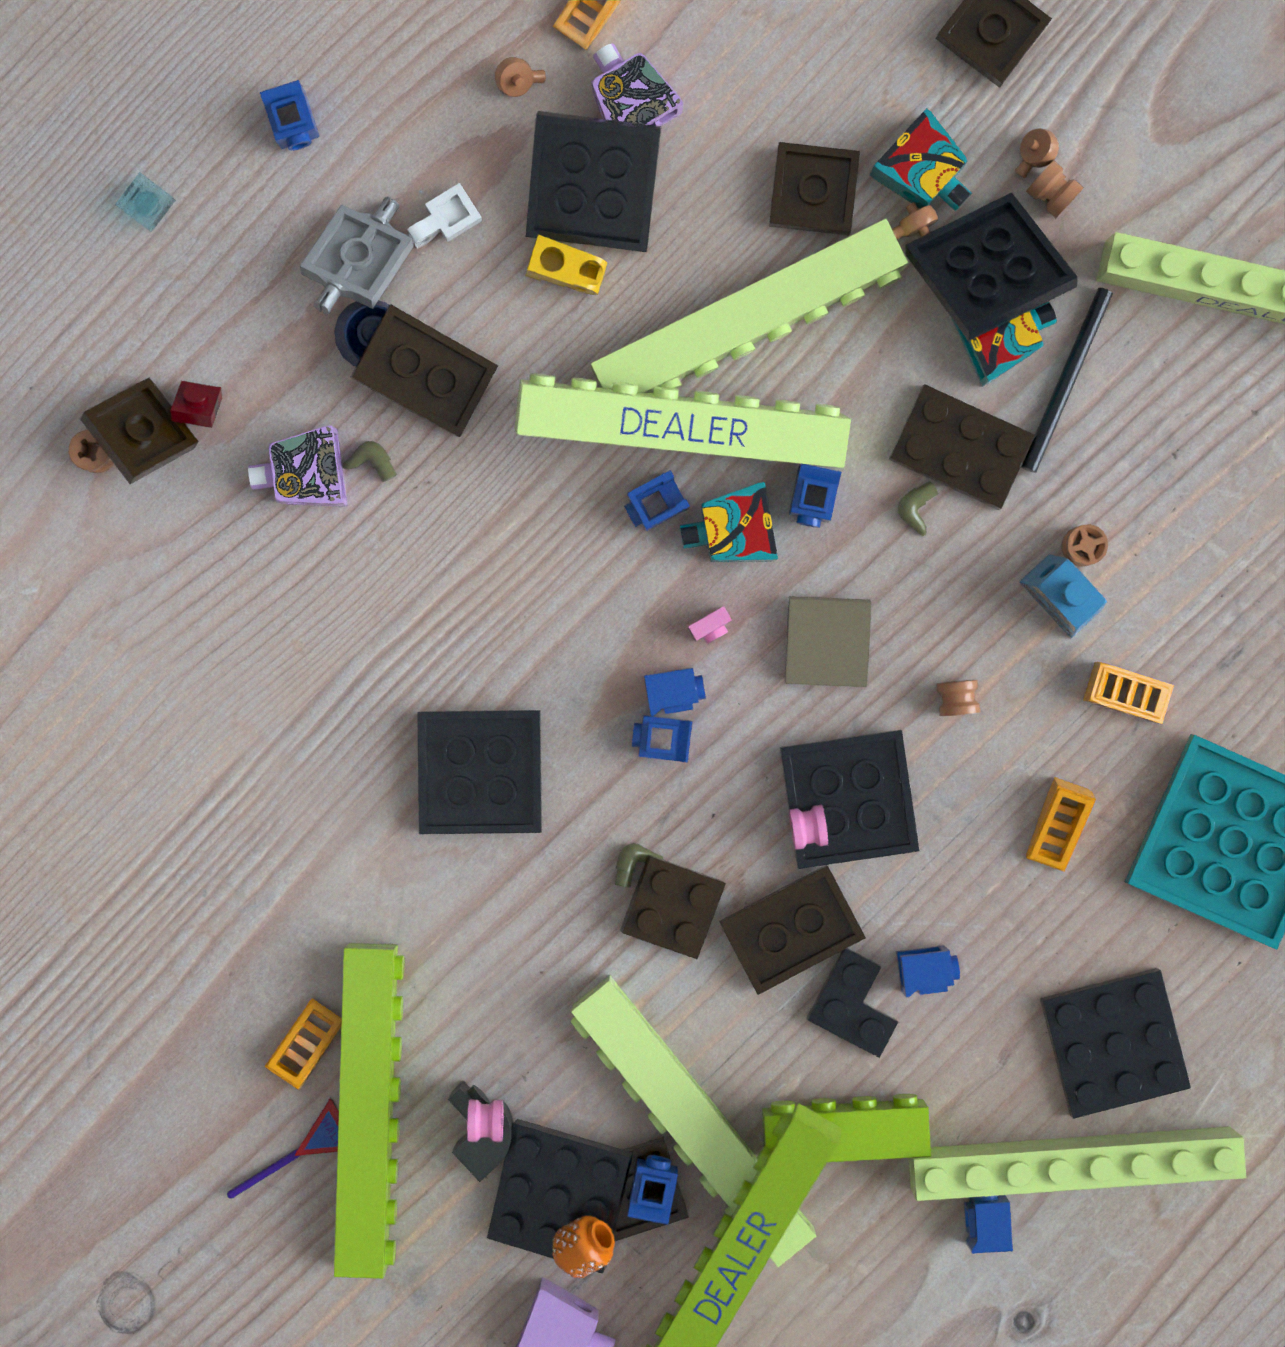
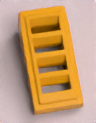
(596, 25)
(1098, 681)
(1053, 803)
(274, 1063)

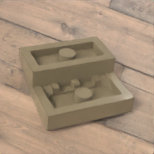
(828, 641)

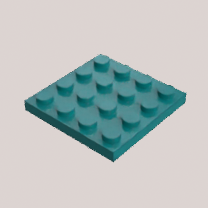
(1219, 842)

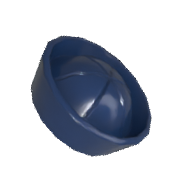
(356, 328)

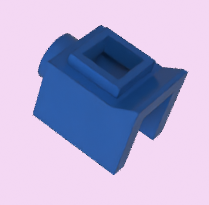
(296, 134)
(815, 476)
(670, 493)
(674, 691)
(680, 738)
(927, 970)
(654, 1169)
(988, 1224)

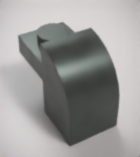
(483, 1155)

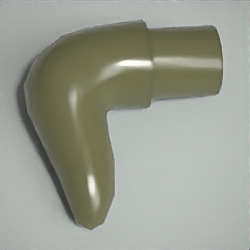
(376, 455)
(912, 501)
(627, 861)

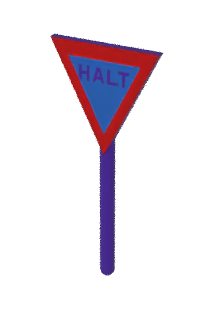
(320, 1139)

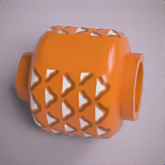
(583, 1246)

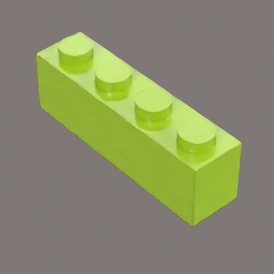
(868, 1127)

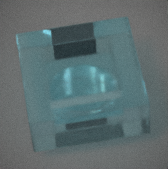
(145, 202)

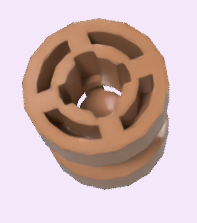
(1054, 189)

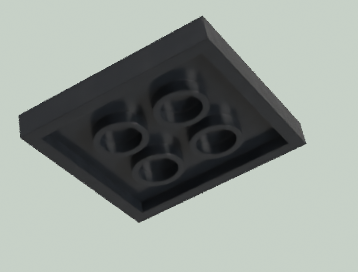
(592, 181)
(991, 266)
(479, 772)
(862, 794)
(1115, 1043)
(552, 1182)

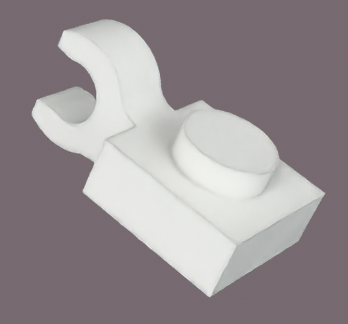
(449, 214)

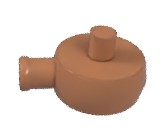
(516, 77)
(1037, 150)
(916, 221)

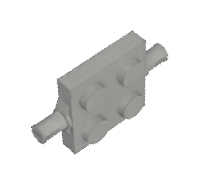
(357, 256)

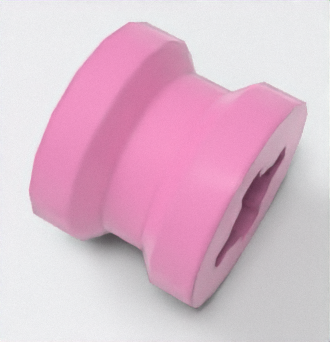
(808, 827)
(485, 1120)

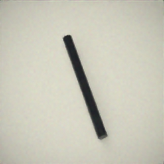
(1067, 379)

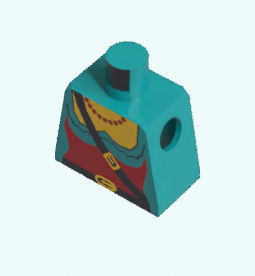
(924, 165)
(1008, 343)
(735, 527)

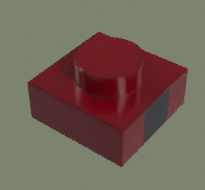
(196, 404)

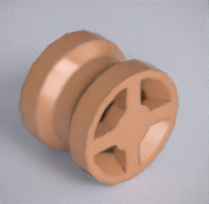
(96, 460)
(1092, 542)
(958, 698)

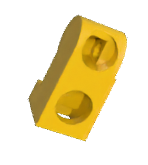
(566, 266)

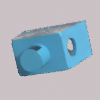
(1064, 593)

